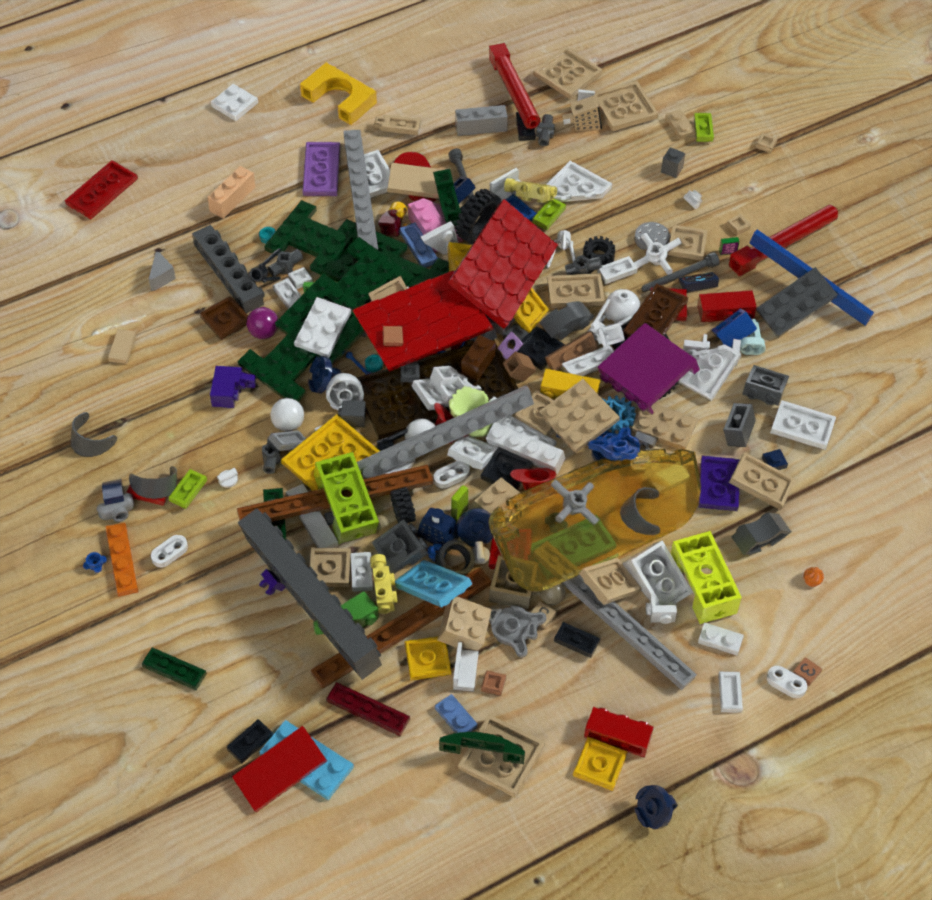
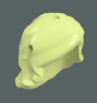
(467, 400)

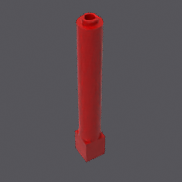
(500, 60)
(747, 257)

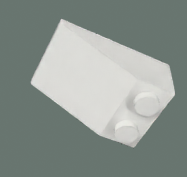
(658, 574)

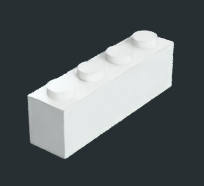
(538, 452)

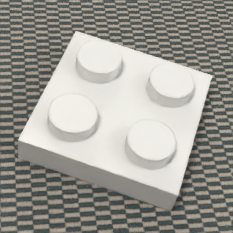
(234, 102)
(472, 452)

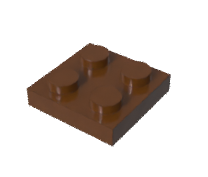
(224, 317)

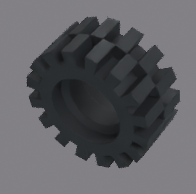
(600, 245)
(403, 505)

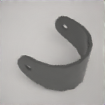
(85, 446)
(154, 487)
(631, 516)

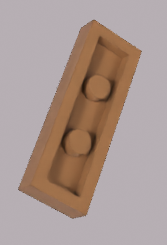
(572, 350)

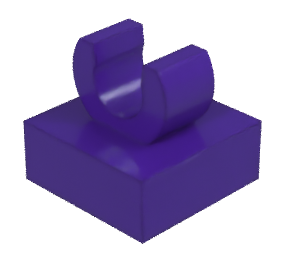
(271, 579)

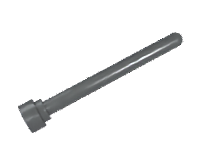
(456, 157)
(711, 260)

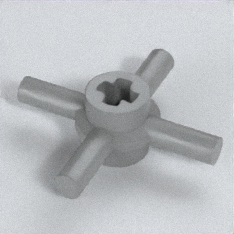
(574, 502)

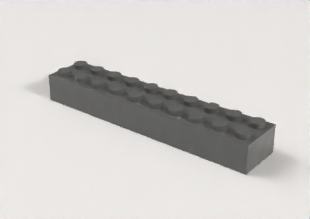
(311, 593)

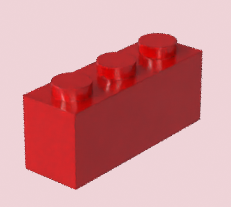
(722, 305)
(619, 731)

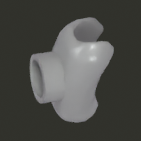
(116, 511)

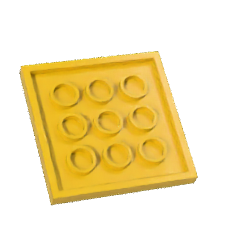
(329, 441)

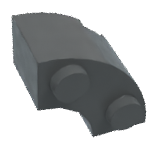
(569, 319)
(766, 530)

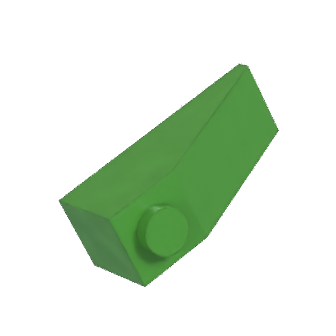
(361, 609)

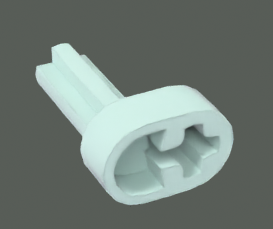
(754, 344)

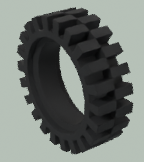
(483, 200)

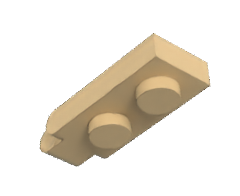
(398, 124)

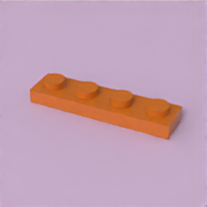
(122, 559)

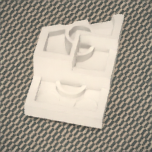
(440, 386)

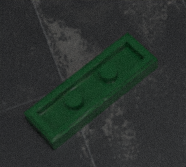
(174, 668)

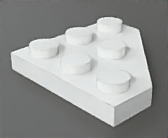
(578, 184)
(714, 369)

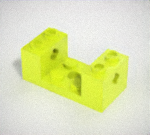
(715, 592)

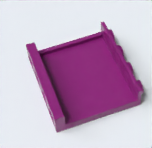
(646, 367)

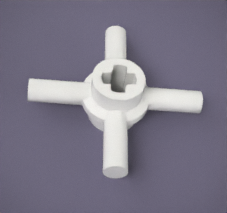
(657, 253)

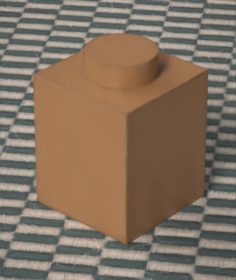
(519, 366)

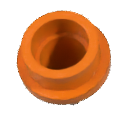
(813, 576)

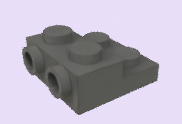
(765, 385)
(401, 546)

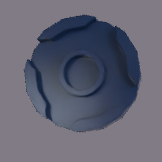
(321, 374)
(474, 527)
(654, 806)

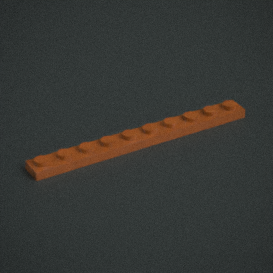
(317, 500)
(397, 630)

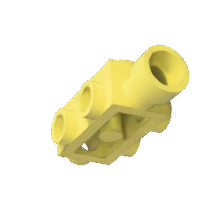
(531, 190)
(383, 584)

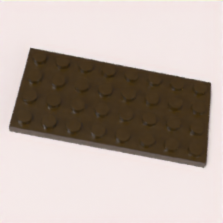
(396, 404)

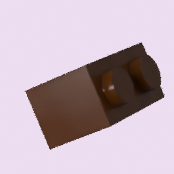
(478, 358)

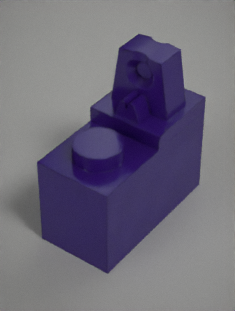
(228, 384)

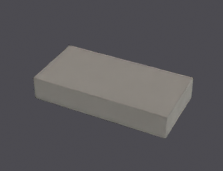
(286, 440)

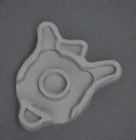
(514, 626)

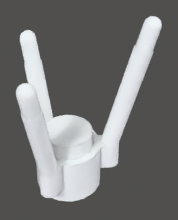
(563, 241)
(597, 323)

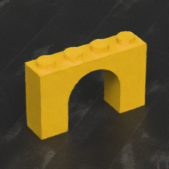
(330, 78)

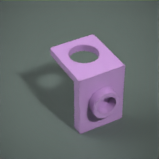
(503, 347)

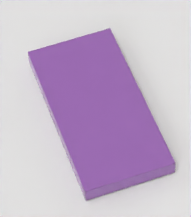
(321, 169)

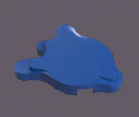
(617, 446)

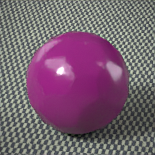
(262, 323)

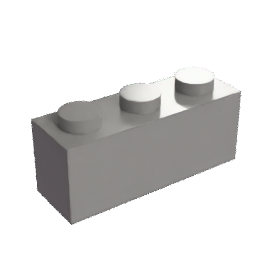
(481, 120)

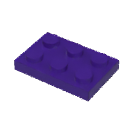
(715, 485)

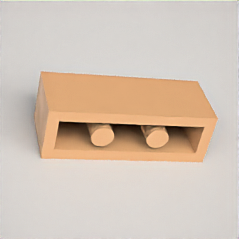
(231, 192)

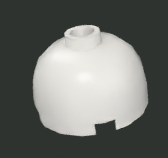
(621, 305)
(343, 387)

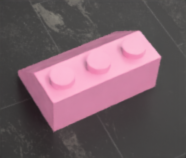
(427, 216)

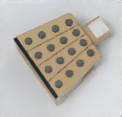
(584, 115)

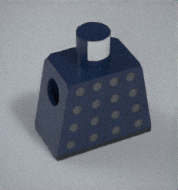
(437, 527)

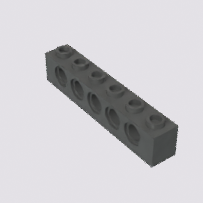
(228, 269)

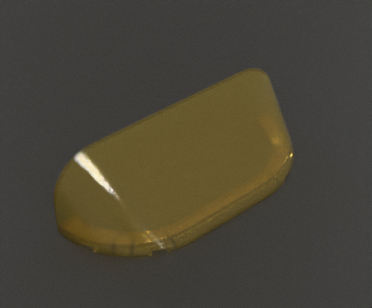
(550, 552)

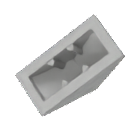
(161, 272)

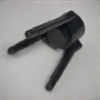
(260, 272)
(388, 442)

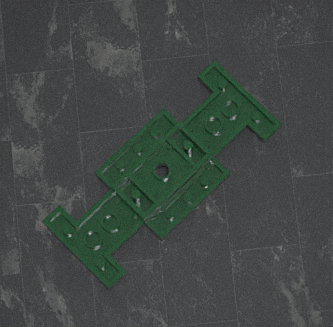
(331, 246)
(286, 360)

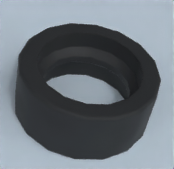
(463, 548)

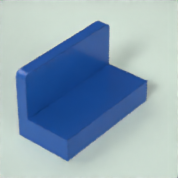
(734, 327)

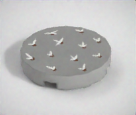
(656, 232)

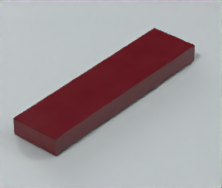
(368, 709)

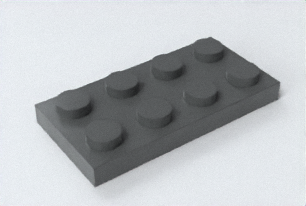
(796, 302)

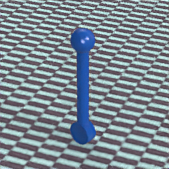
(349, 355)

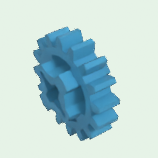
(623, 410)

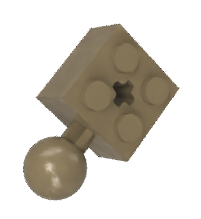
(508, 592)

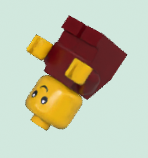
(391, 220)

